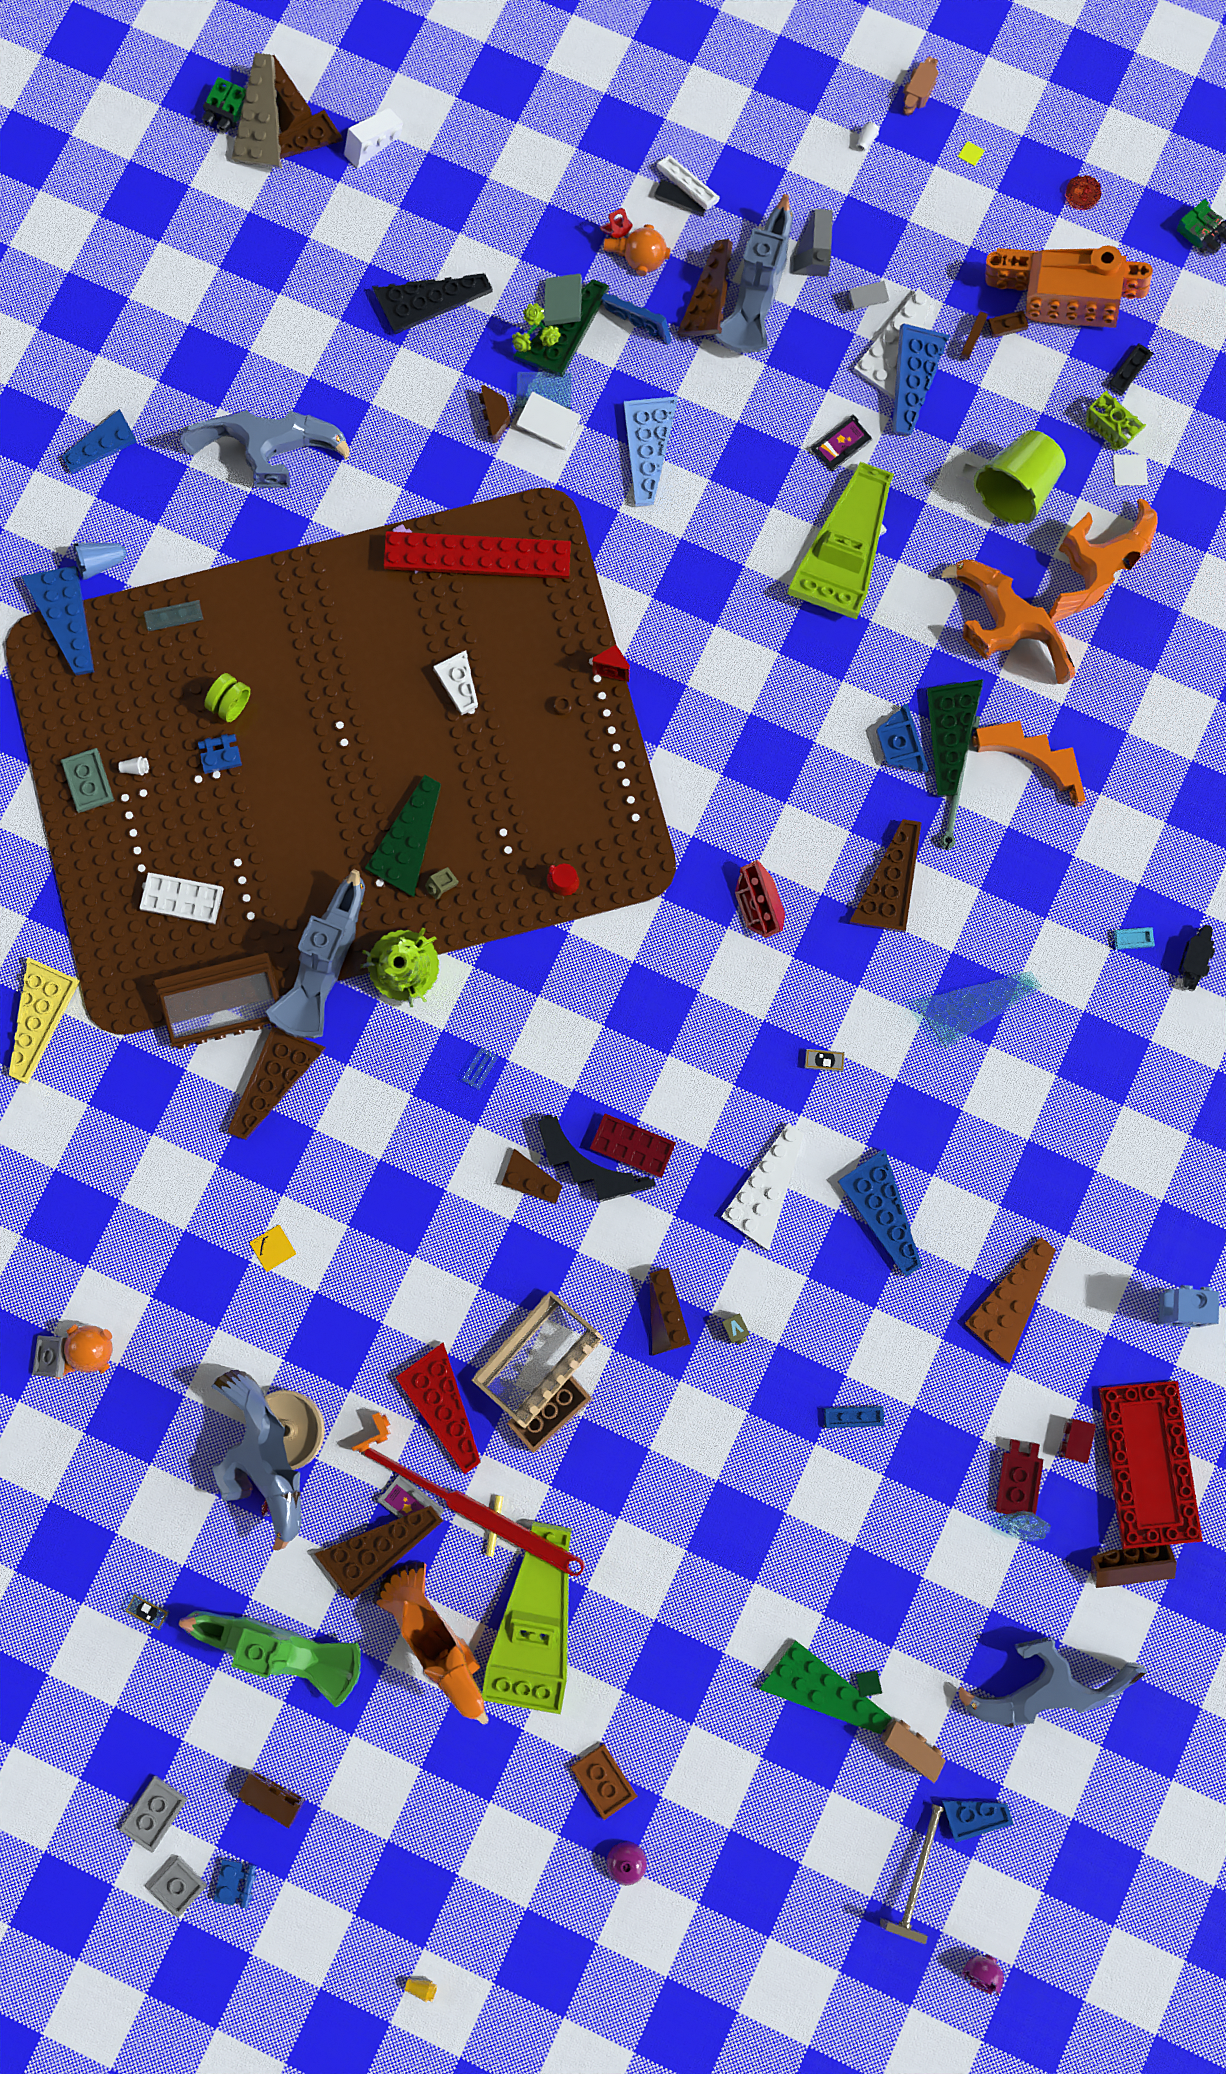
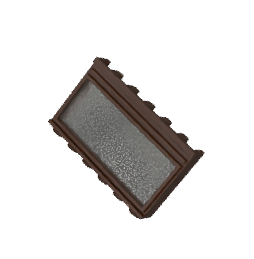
(218, 1000)

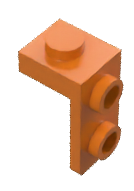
(382, 1424)

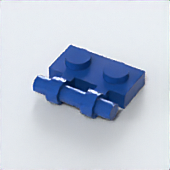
(220, 759)
(229, 1880)

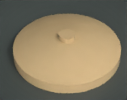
(302, 1424)

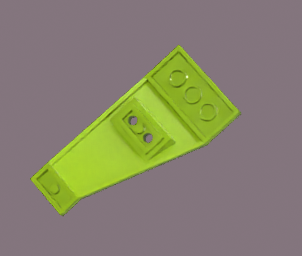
(843, 554)

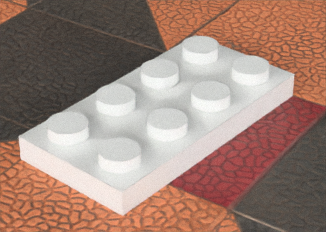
(181, 898)

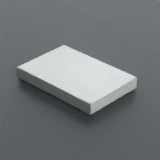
(548, 420)

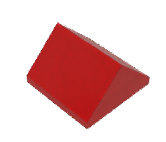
(611, 664)

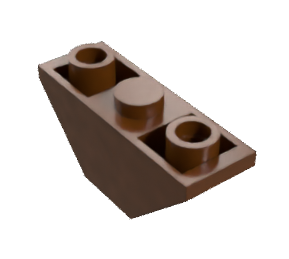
(495, 411)

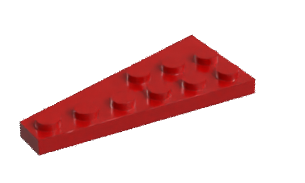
(437, 1397)

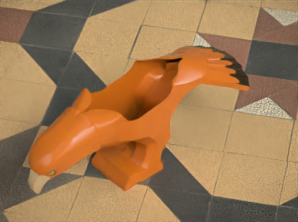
(1012, 615)
(441, 1653)

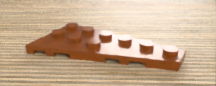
(1006, 1310)

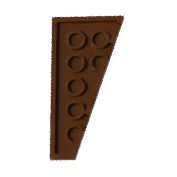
(709, 297)
(889, 891)
(276, 1072)
(369, 1555)

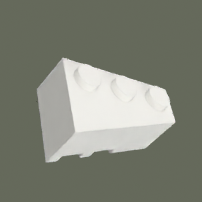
(371, 137)

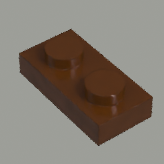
(1008, 324)

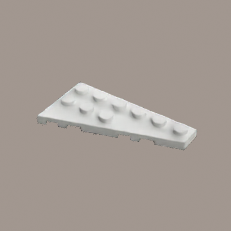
(880, 361)
(762, 1196)

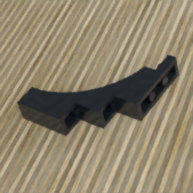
(608, 1183)

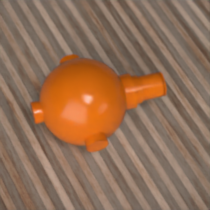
(642, 249)
(87, 1349)

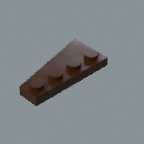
(309, 135)

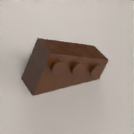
(271, 1799)

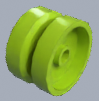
(227, 697)

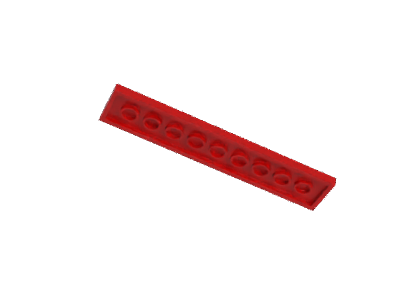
(477, 555)

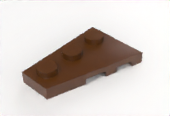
(530, 1179)

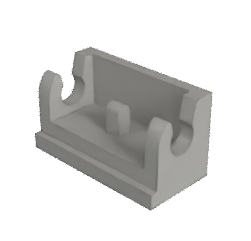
(867, 295)

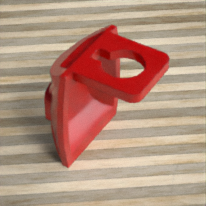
(618, 227)

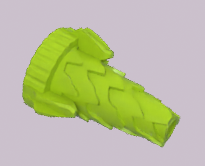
(415, 976)

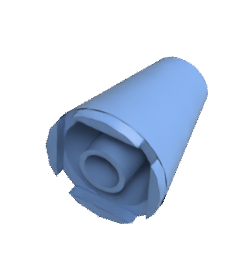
(97, 557)

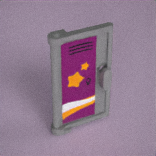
(403, 1499)

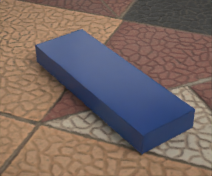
(854, 1417)

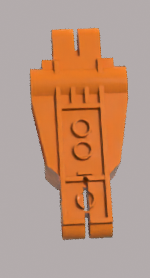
(1070, 283)

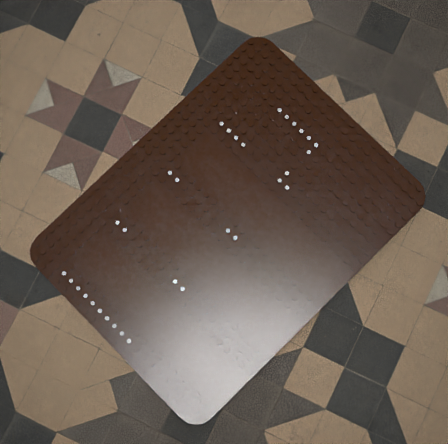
(333, 750)

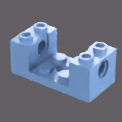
(1189, 1307)

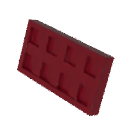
(633, 1145)

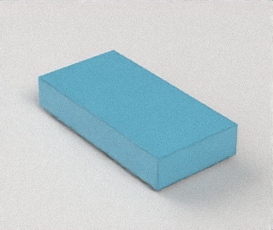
(1133, 938)

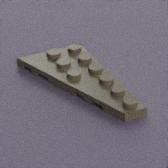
(259, 123)

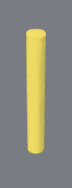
(493, 1536)

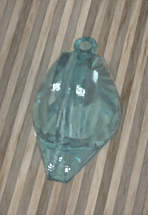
(1025, 1526)

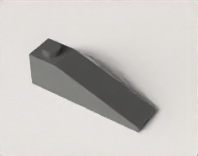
(814, 250)

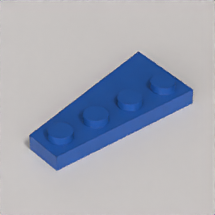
(654, 323)
(102, 442)

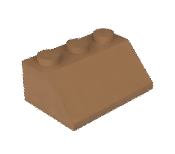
(914, 1749)

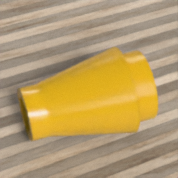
(421, 1989)

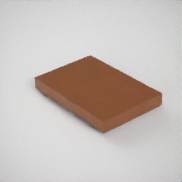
(603, 1781)

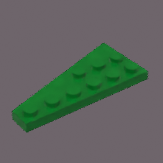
(813, 1684)

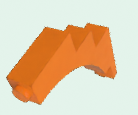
(1058, 764)

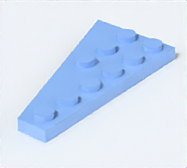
(648, 436)

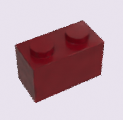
(1077, 1440)

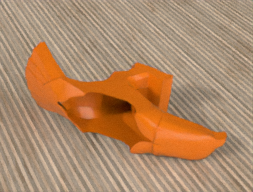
(1100, 561)

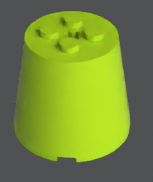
(1020, 477)

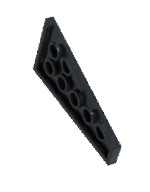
(426, 299)

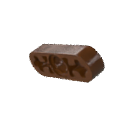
(974, 335)

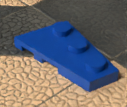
(975, 1817)

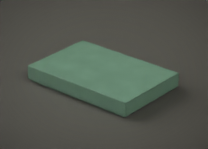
(563, 299)
(87, 780)

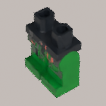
(224, 105)
(1203, 228)

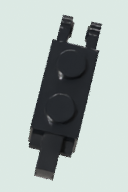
(1196, 958)

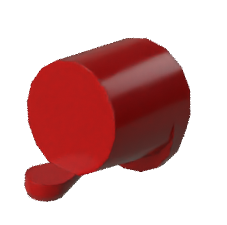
(563, 879)

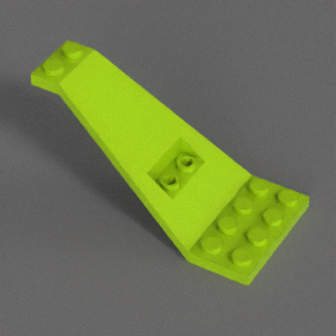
(526, 1666)

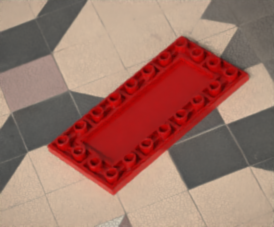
(1150, 1465)

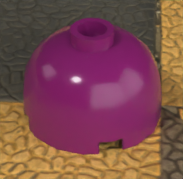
(625, 1854)
(984, 1973)

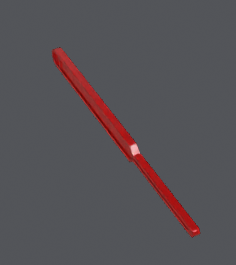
(488, 1518)

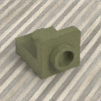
(441, 882)

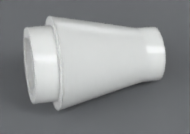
(868, 134)
(134, 766)

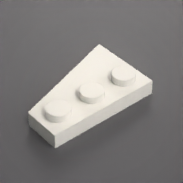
(457, 681)

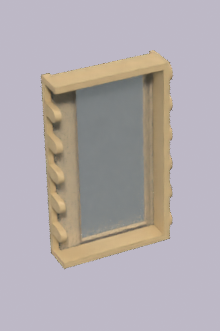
(537, 1359)

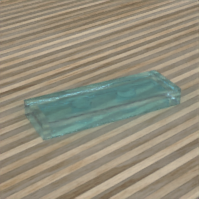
(173, 615)

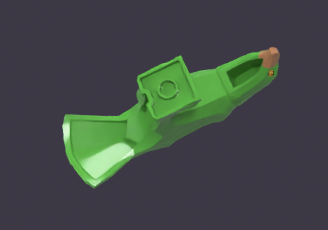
(277, 1651)

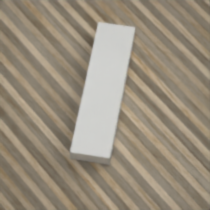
(687, 182)

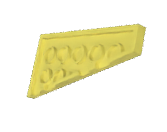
(40, 1011)

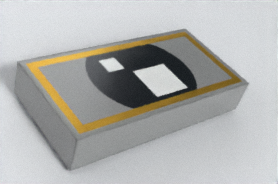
(824, 1060)

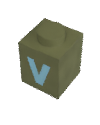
(736, 1329)

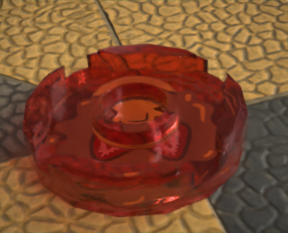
(1083, 192)

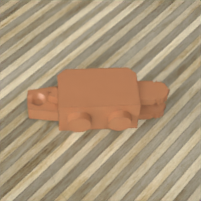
(921, 85)

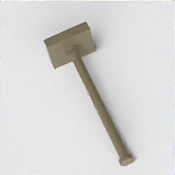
(904, 1926)

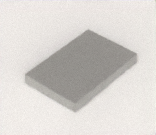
(153, 1814)

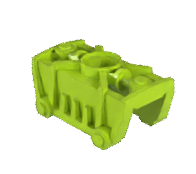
(1110, 428)

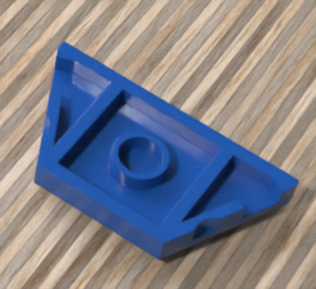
(901, 743)

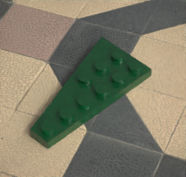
(559, 356)
(952, 721)
(404, 846)

